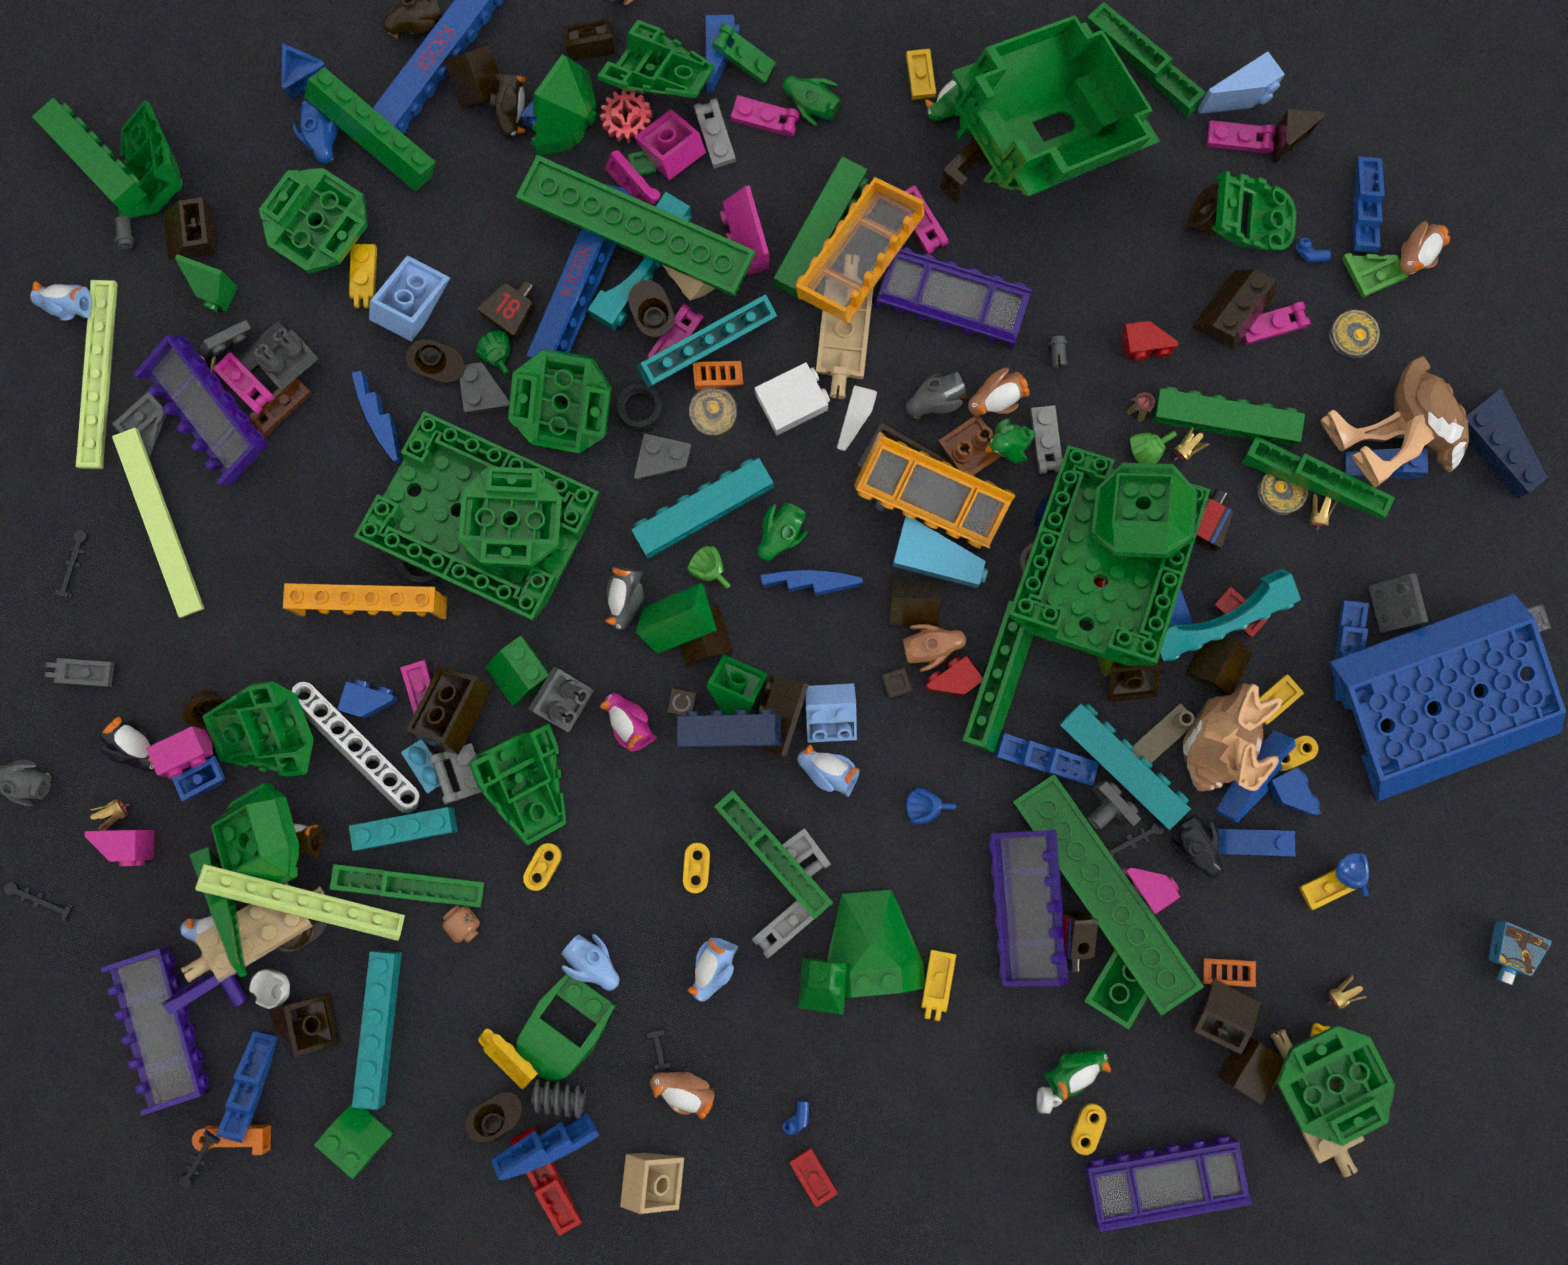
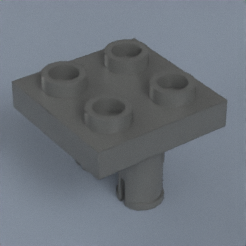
(285, 358)
(1398, 603)
(561, 699)
(1111, 806)

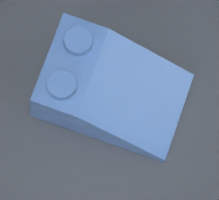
(1245, 87)
(407, 298)

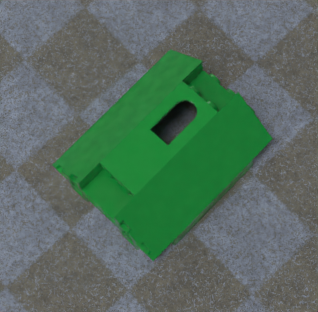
(1043, 75)

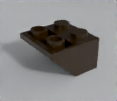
(190, 229)
(1226, 1016)

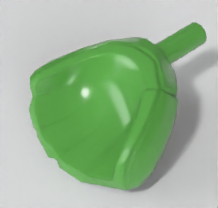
(1149, 447)
(707, 565)

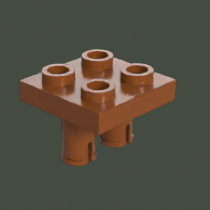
(967, 446)

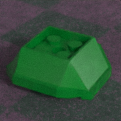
(298, 203)
(543, 418)
(506, 494)
(1147, 532)
(258, 836)
(1356, 1103)

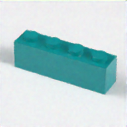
(403, 828)

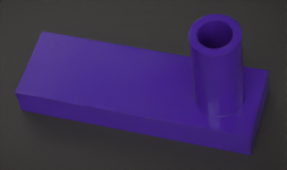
(200, 987)

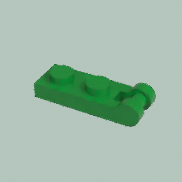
(743, 54)

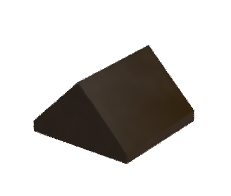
(589, 40)
(473, 75)
(1293, 130)
(914, 601)
(710, 645)
(1220, 664)
(1253, 1070)

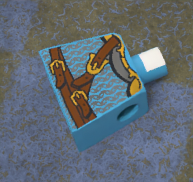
(1516, 951)

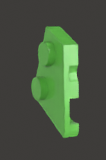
(1373, 272)

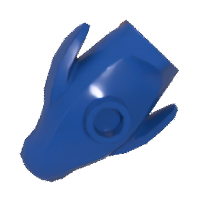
(316, 132)

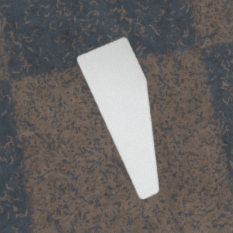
(858, 411)

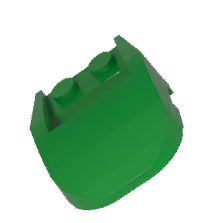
(1269, 214)
(548, 1049)

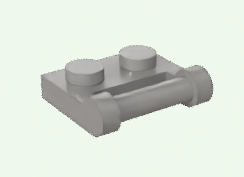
(462, 773)
(803, 846)

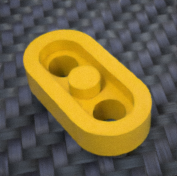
(1297, 755)
(541, 865)
(696, 867)
(1086, 1129)

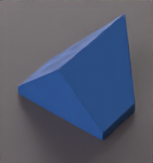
(297, 69)
(199, 779)

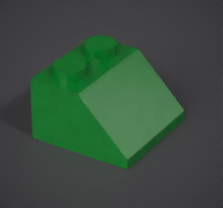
(517, 670)
(353, 1140)

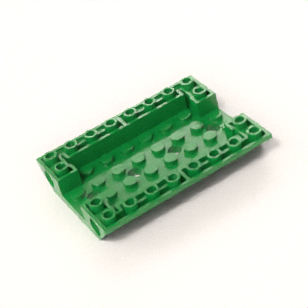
(425, 532)
(1059, 577)

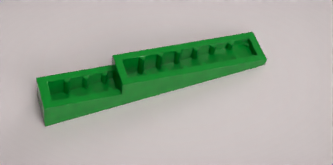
(1148, 59)
(1317, 477)
(773, 854)
(406, 885)
(223, 914)

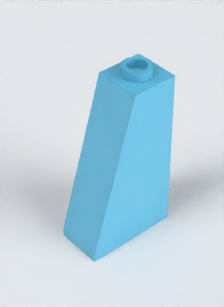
(936, 556)

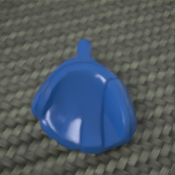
(925, 806)
(1354, 872)

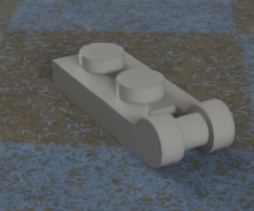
(715, 134)
(1046, 438)
(783, 928)

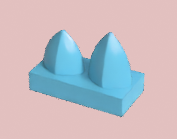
(418, 759)

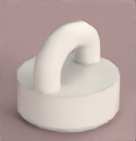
(1046, 1100)

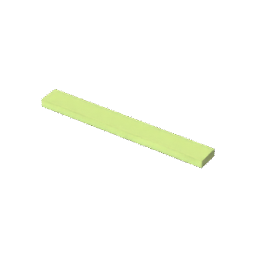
(96, 375)
(158, 522)
(300, 902)

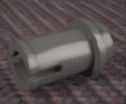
(123, 231)
(1058, 349)

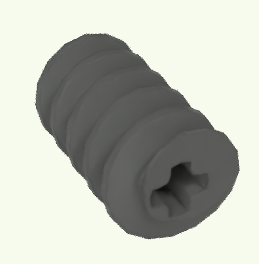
(558, 1099)

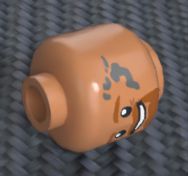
(461, 924)

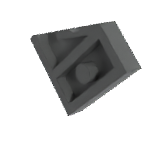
(219, 342)
(480, 390)
(661, 456)

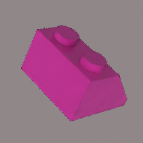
(671, 144)
(180, 752)
(125, 846)
(1154, 888)

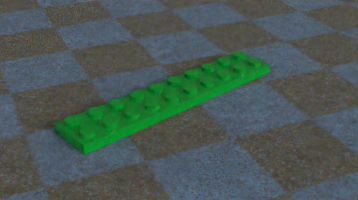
(635, 225)
(1110, 897)

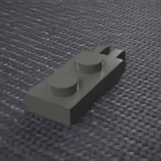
(81, 672)

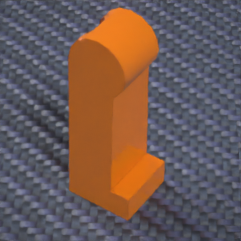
(256, 1137)

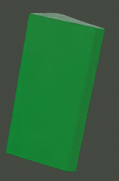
(676, 619)
(1117, 993)

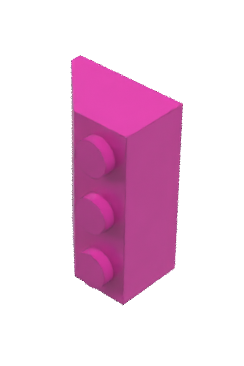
(745, 227)

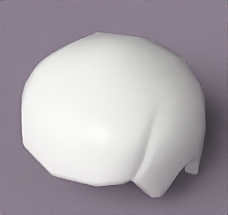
(270, 988)

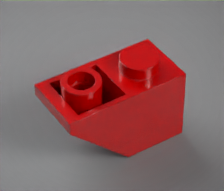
(1146, 339)
(956, 680)

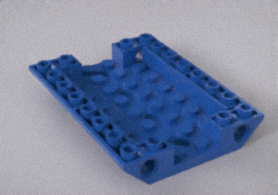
(1444, 666)

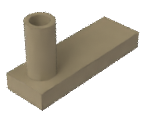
(1164, 733)

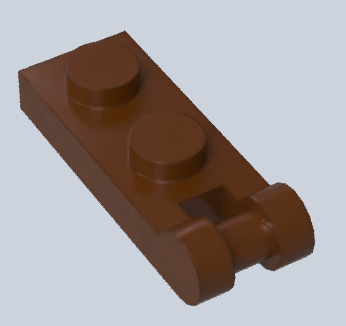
(280, 407)

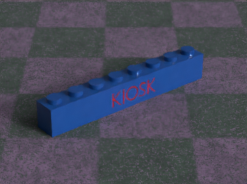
(427, 65)
(573, 292)

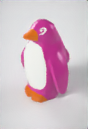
(628, 722)

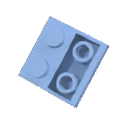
(831, 713)

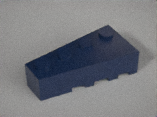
(1503, 444)
(728, 730)

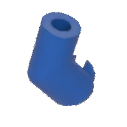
(1311, 255)
(799, 1120)

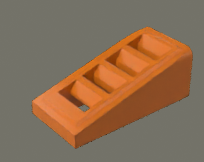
(718, 383)
(1240, 963)

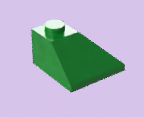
(208, 284)
(735, 685)
(822, 985)

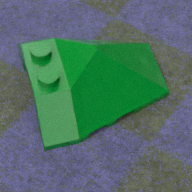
(657, 65)
(563, 108)
(150, 160)
(262, 729)
(523, 782)
(876, 946)

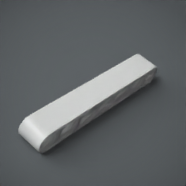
(361, 757)

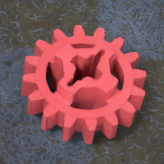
(615, 113)

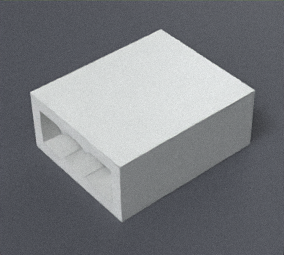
(792, 398)

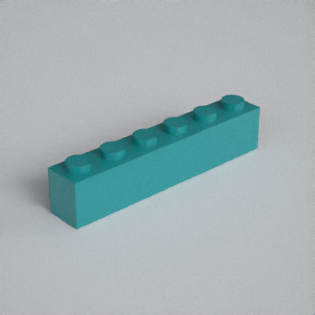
(706, 341)
(703, 507)
(1128, 769)
(376, 1029)

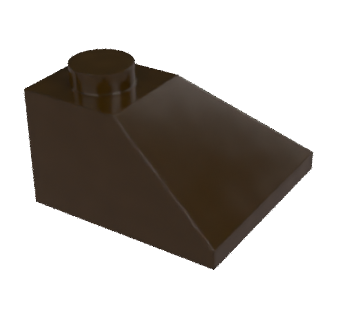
(1133, 681)
(305, 1025)

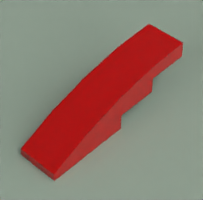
(552, 1193)

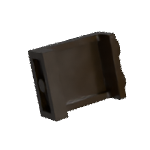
(953, 176)

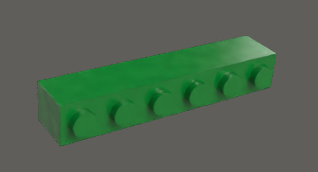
(369, 129)
(89, 156)
(822, 222)
(1228, 417)
(998, 685)

